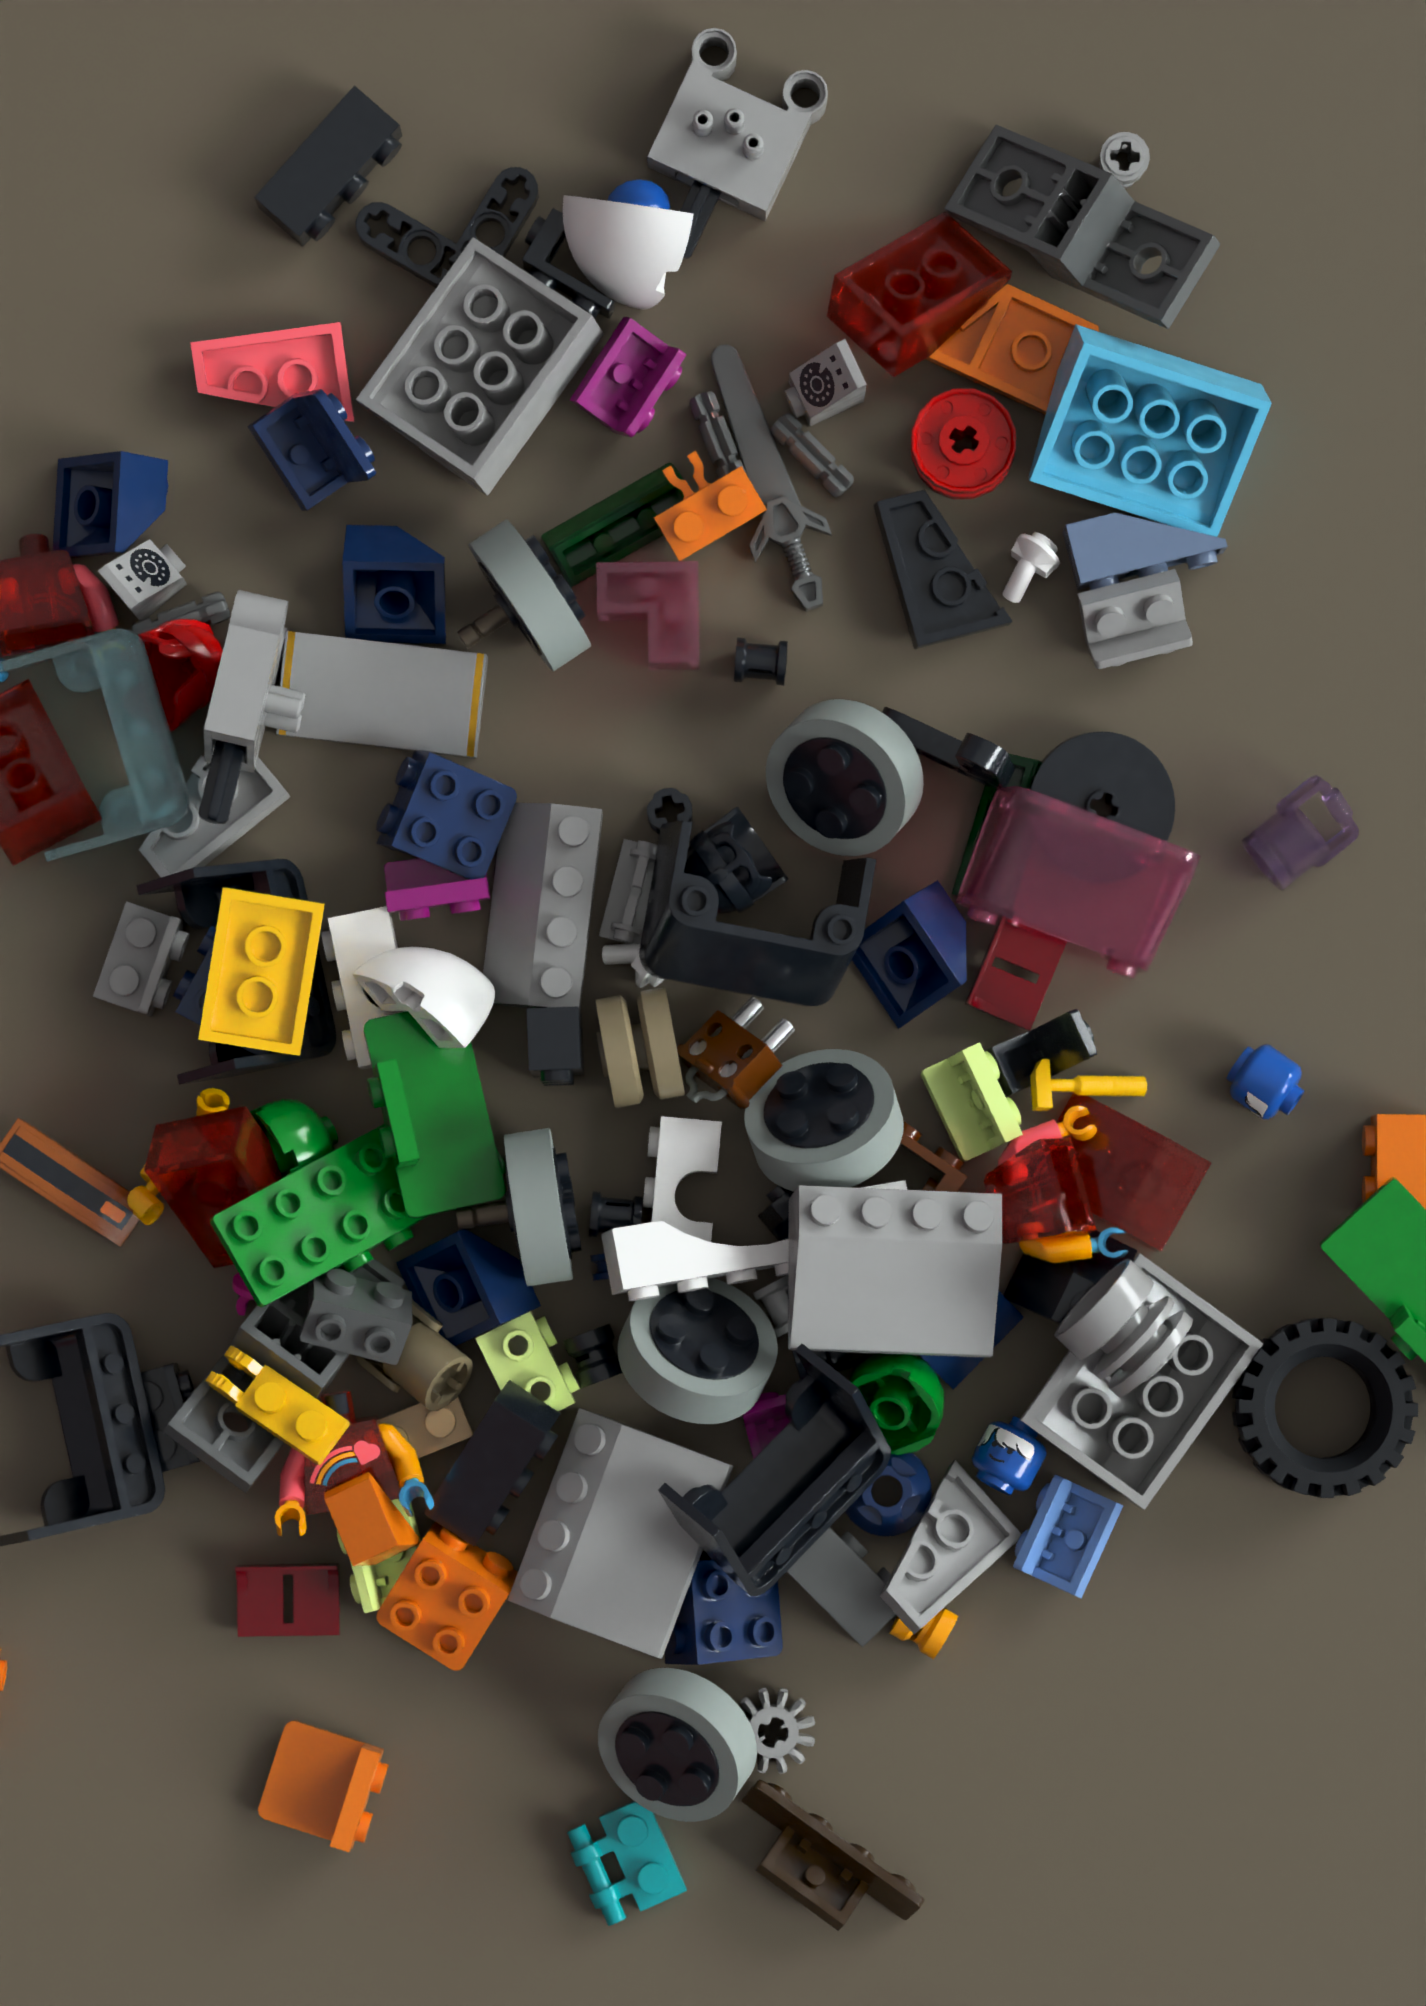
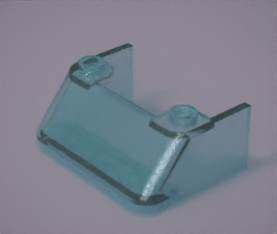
(121, 668)

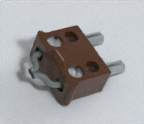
(732, 1057)

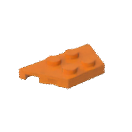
(1012, 346)

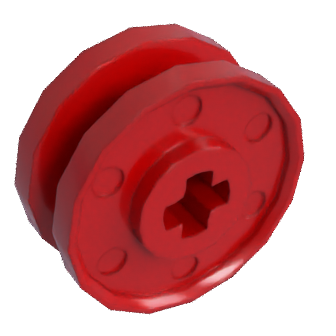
(955, 415)

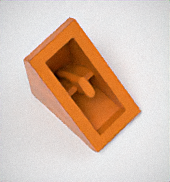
(368, 1521)

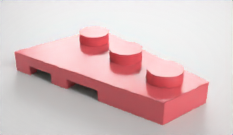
(274, 365)

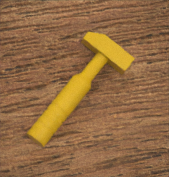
(1081, 1085)

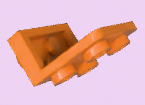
(447, 1597)
(323, 1784)

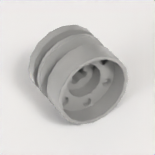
(1126, 1330)

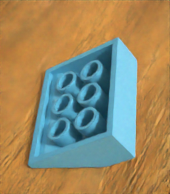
(1147, 432)

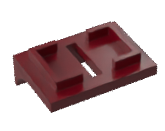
(1007, 994)
(262, 1599)

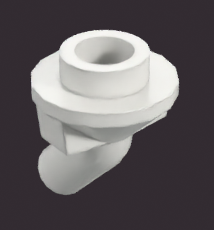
(1034, 555)
(629, 954)

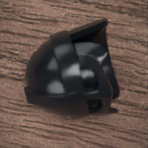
(734, 862)

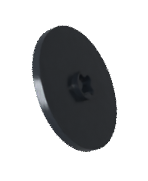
(1119, 768)

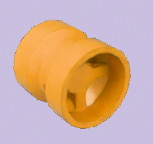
(930, 1636)

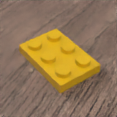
(261, 971)

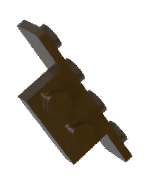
(820, 1865)

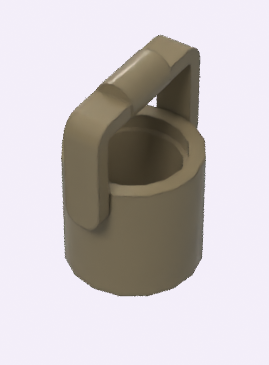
(428, 1365)

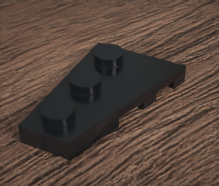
(932, 575)

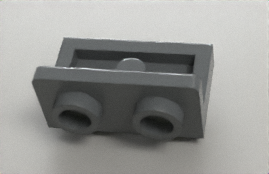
(357, 1316)

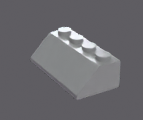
(543, 905)

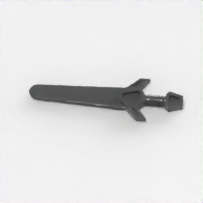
(784, 517)

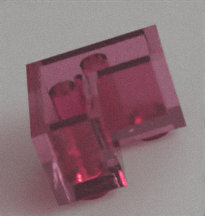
(662, 595)

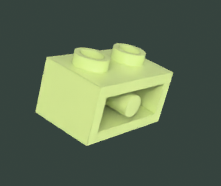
(522, 1354)

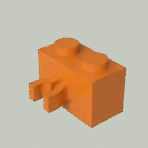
(709, 511)

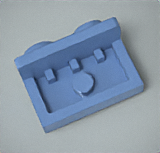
(1066, 1535)

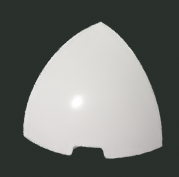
(626, 246)
(435, 987)

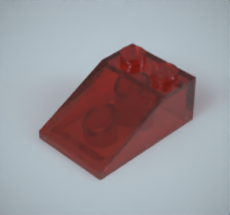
(915, 292)
(39, 783)
(208, 1167)
(1134, 1173)

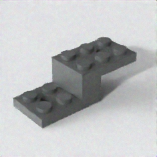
(1082, 226)
(272, 1339)

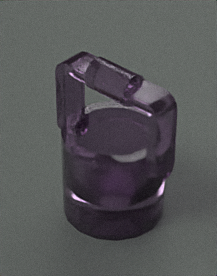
(1289, 841)

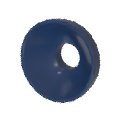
(907, 1511)

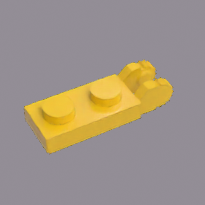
(282, 1407)

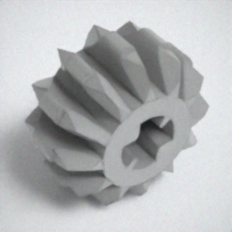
(781, 1744)

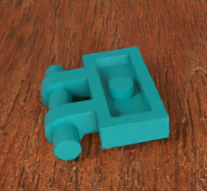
(642, 1855)

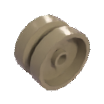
(638, 1047)

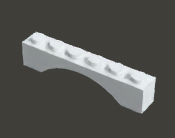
(660, 1255)

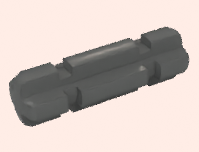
(715, 433)
(812, 455)
(213, 609)

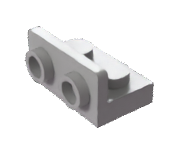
(1134, 619)
(141, 959)

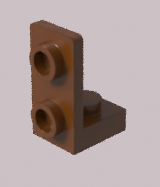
(940, 1160)

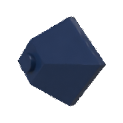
(107, 501)
(392, 587)
(914, 954)
(467, 1285)

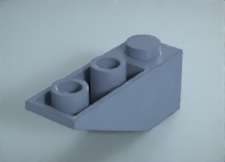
(1127, 546)

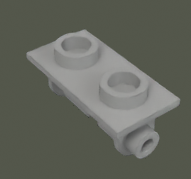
(629, 893)

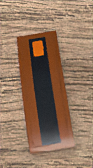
(67, 1181)

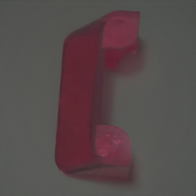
(1076, 877)

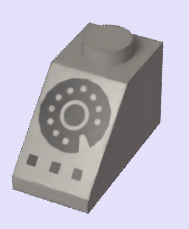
(826, 384)
(145, 577)

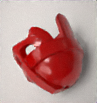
(184, 666)

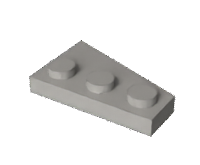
(198, 842)
(948, 1549)

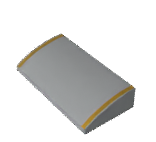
(386, 693)

